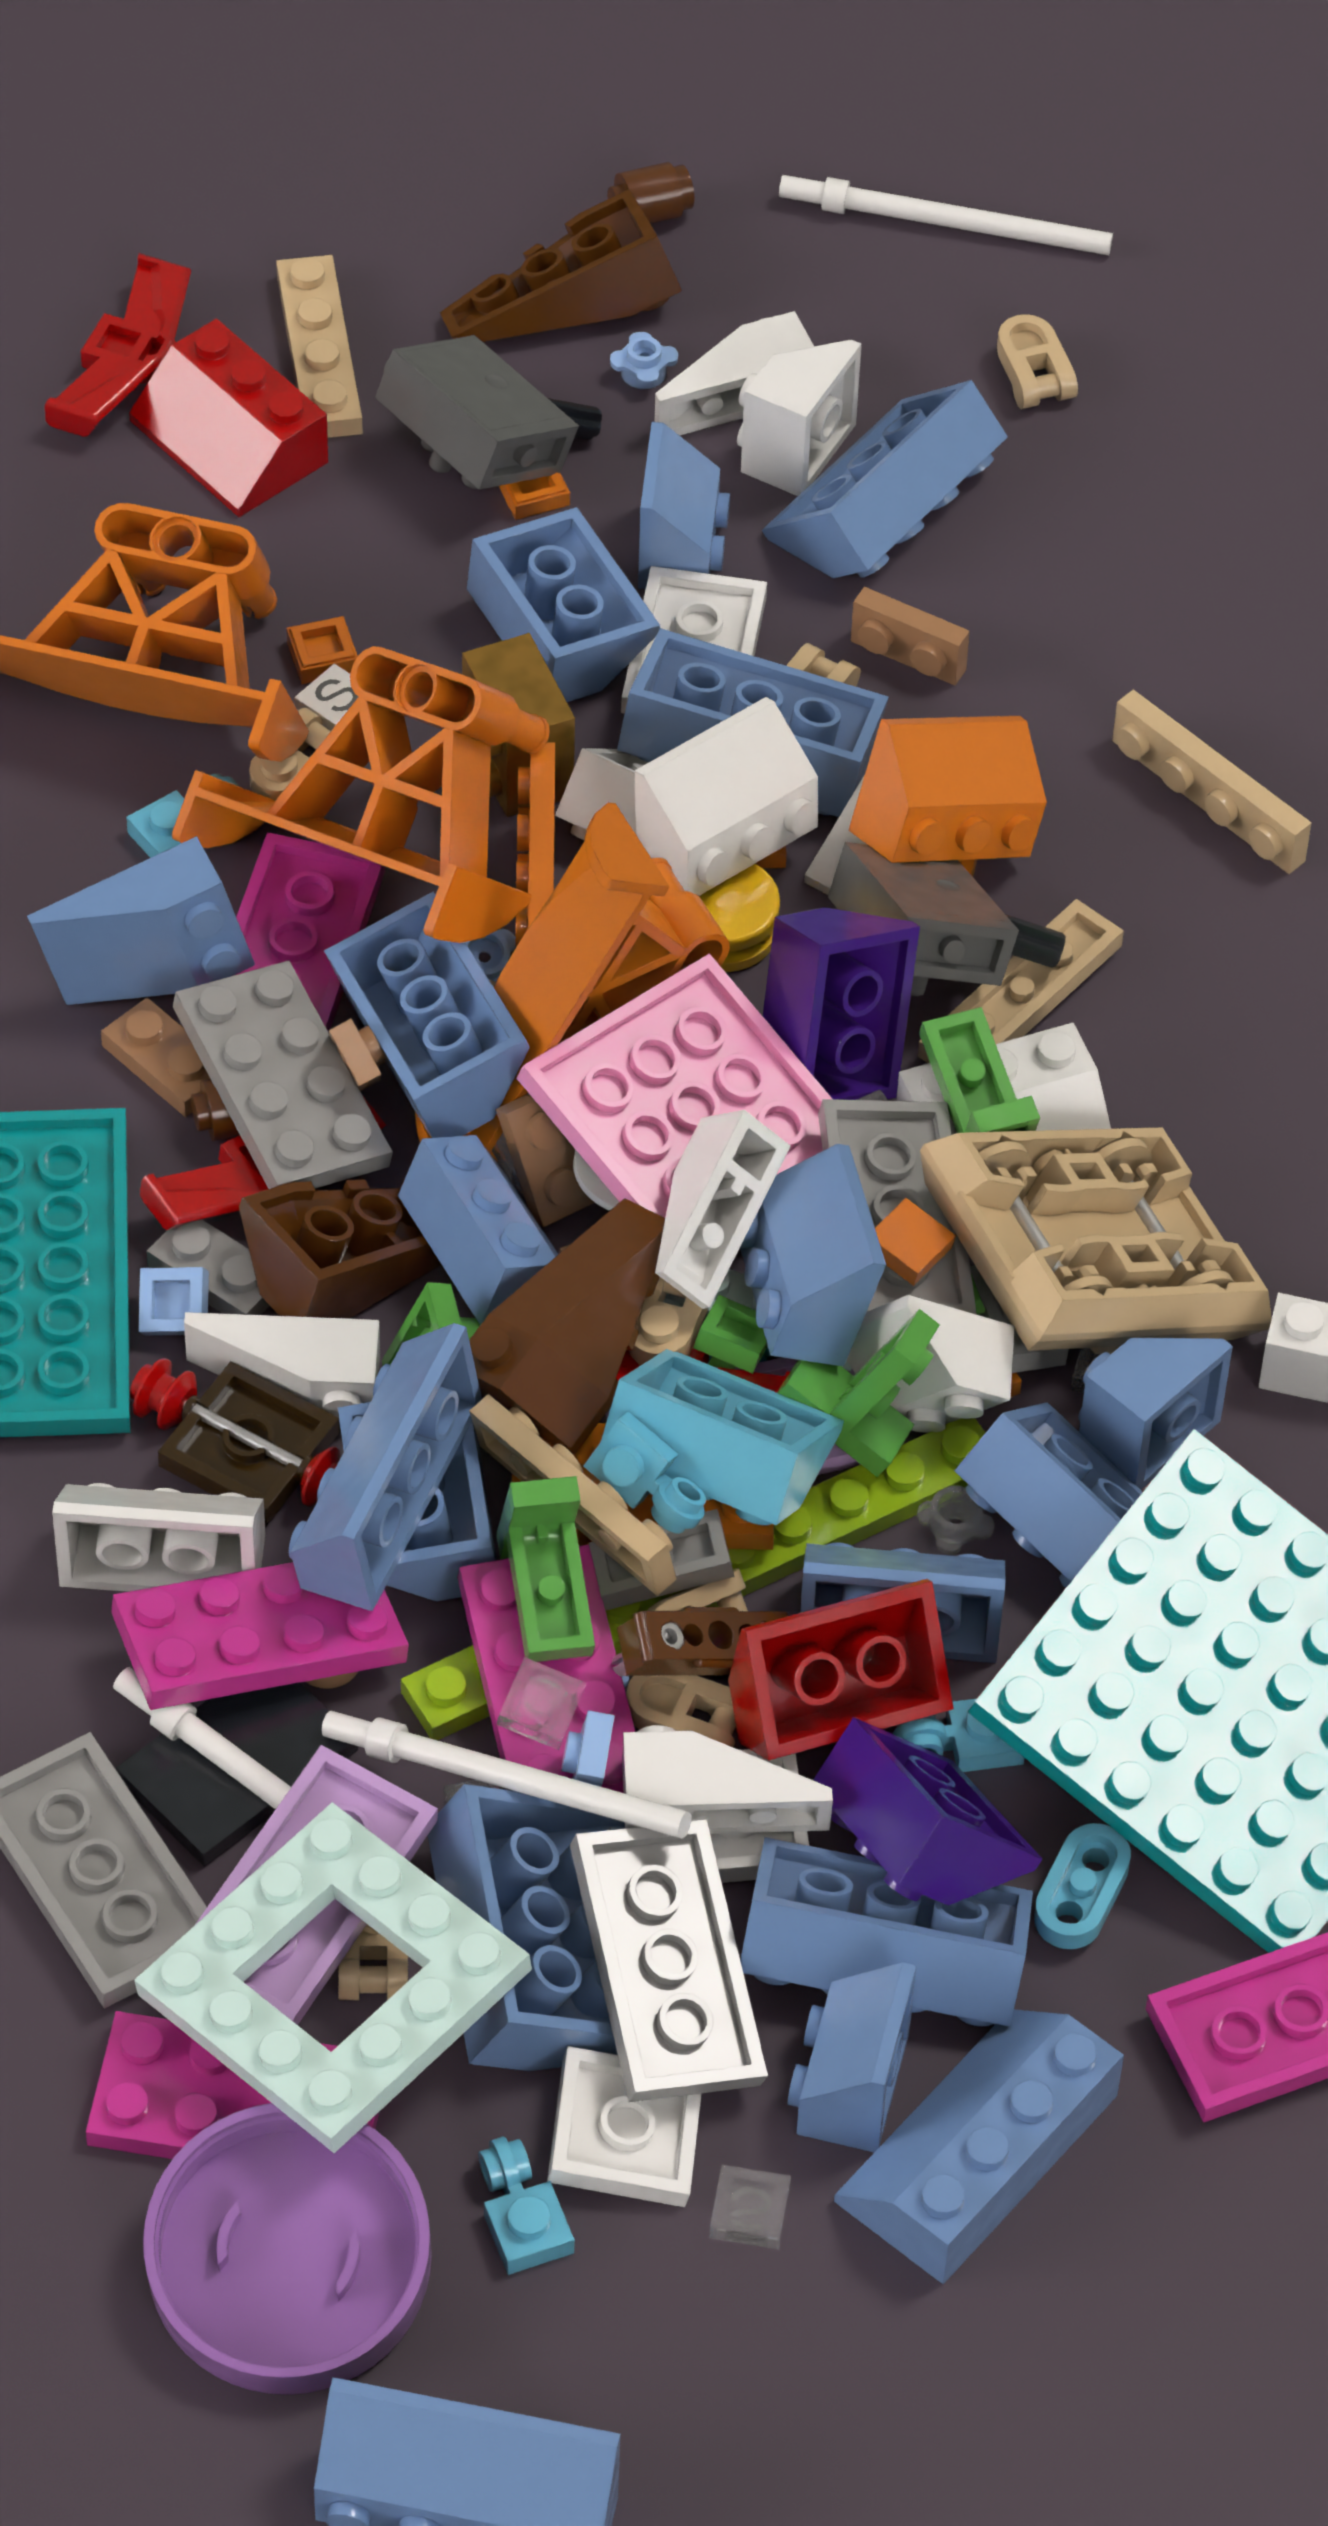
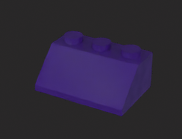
(843, 996)
(920, 1817)

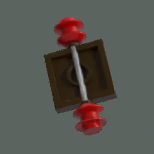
(239, 1434)

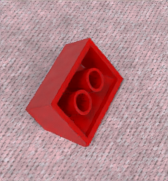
(231, 419)
(859, 1658)

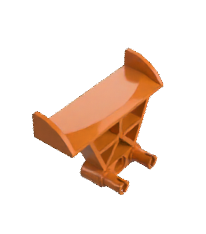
(223, 579)
(376, 731)
(598, 943)

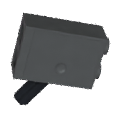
(481, 413)
(959, 923)

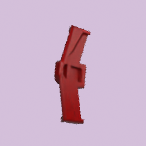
(123, 350)
(210, 1189)

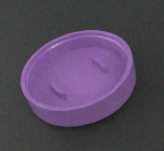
(286, 2255)

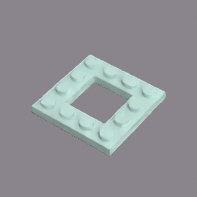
(339, 2091)

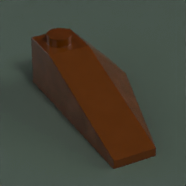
(593, 274)

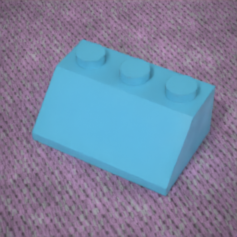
(729, 1434)

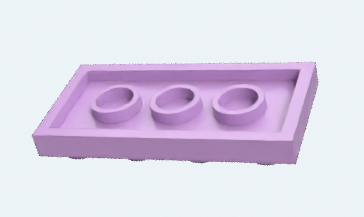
(401, 1820)

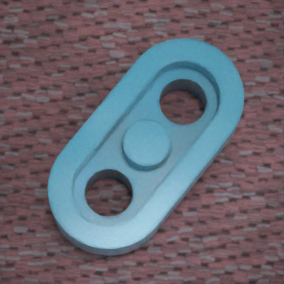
(1079, 1890)

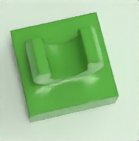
(731, 1336)

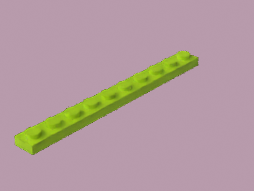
(836, 1510)

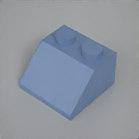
(680, 508)
(1151, 1398)
(854, 2057)

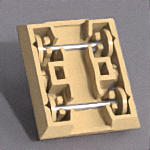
(1093, 1237)

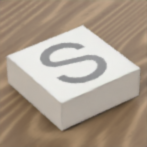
(328, 696)

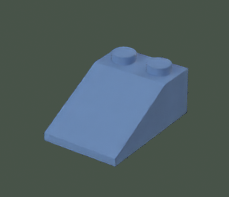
(144, 931)

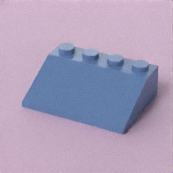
(516, 1870)

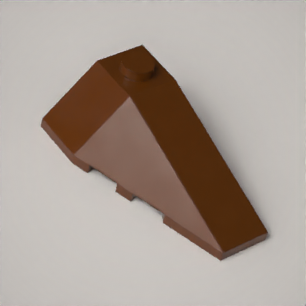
(332, 1247)
(568, 1327)

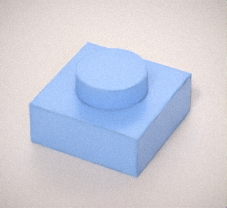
(168, 1295)
(588, 1751)

